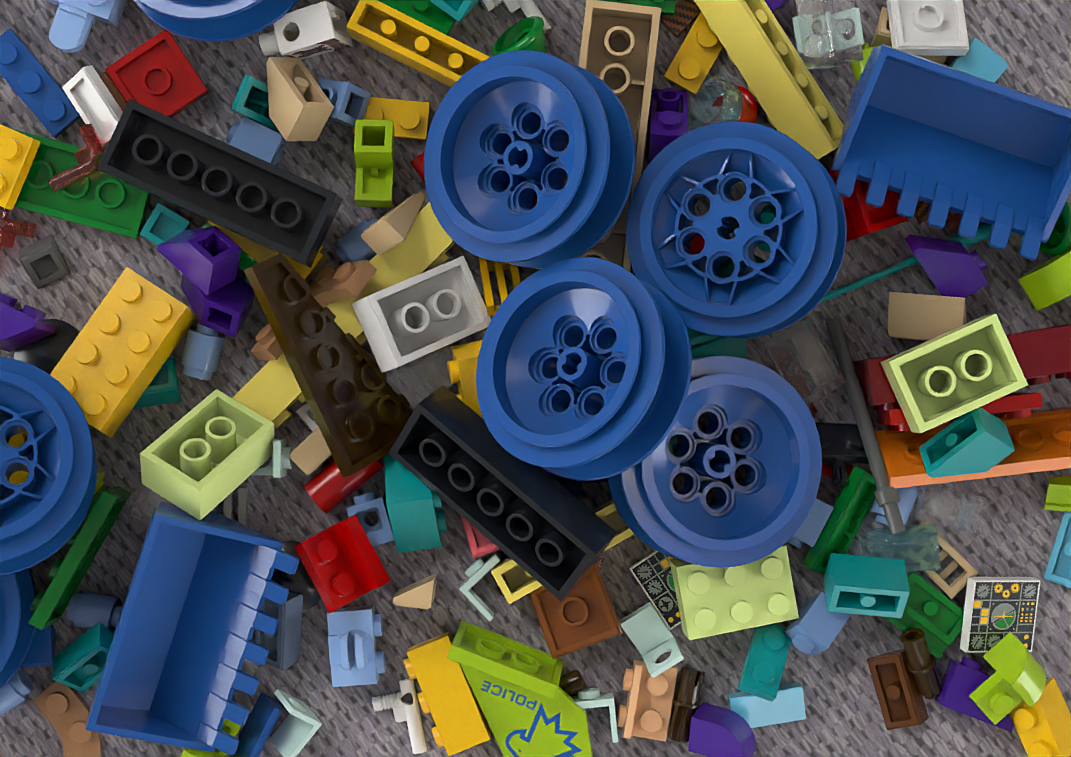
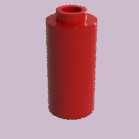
(330, 488)

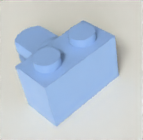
(75, 19)
(354, 646)

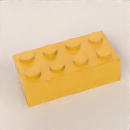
(122, 349)

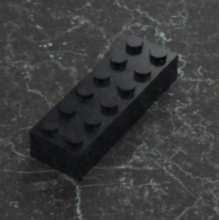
(220, 183)
(501, 495)

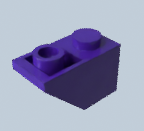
(666, 119)
(203, 257)
(223, 309)
(21, 325)

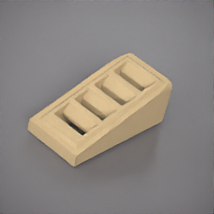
(394, 225)
(956, 586)

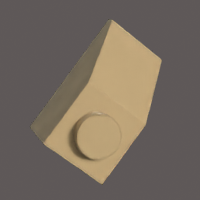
(295, 100)

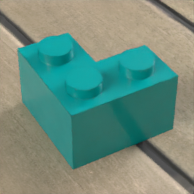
(412, 509)

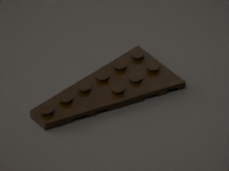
(336, 375)

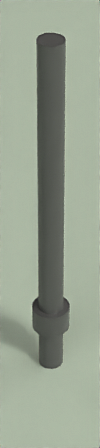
(886, 496)

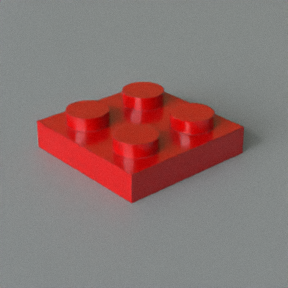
(158, 76)

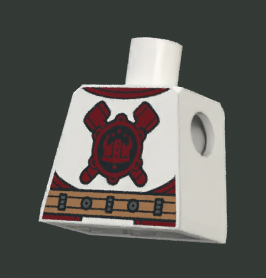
(308, 32)

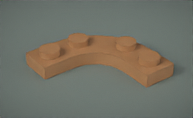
(328, 287)
(68, 716)

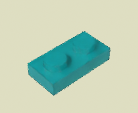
(765, 661)

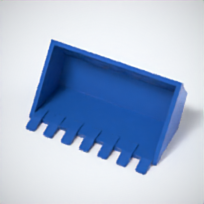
(956, 147)
(190, 631)

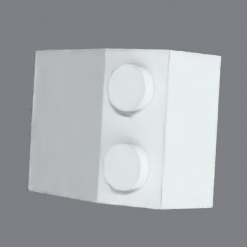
(422, 314)

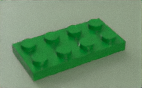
(91, 201)
(84, 545)

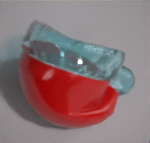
(721, 102)

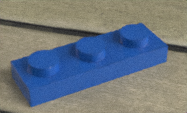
(35, 85)

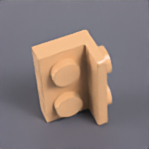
(647, 702)

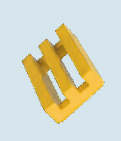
(498, 267)

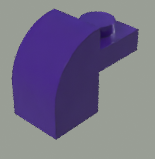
(720, 733)

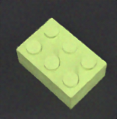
(954, 373)
(207, 454)
(734, 597)

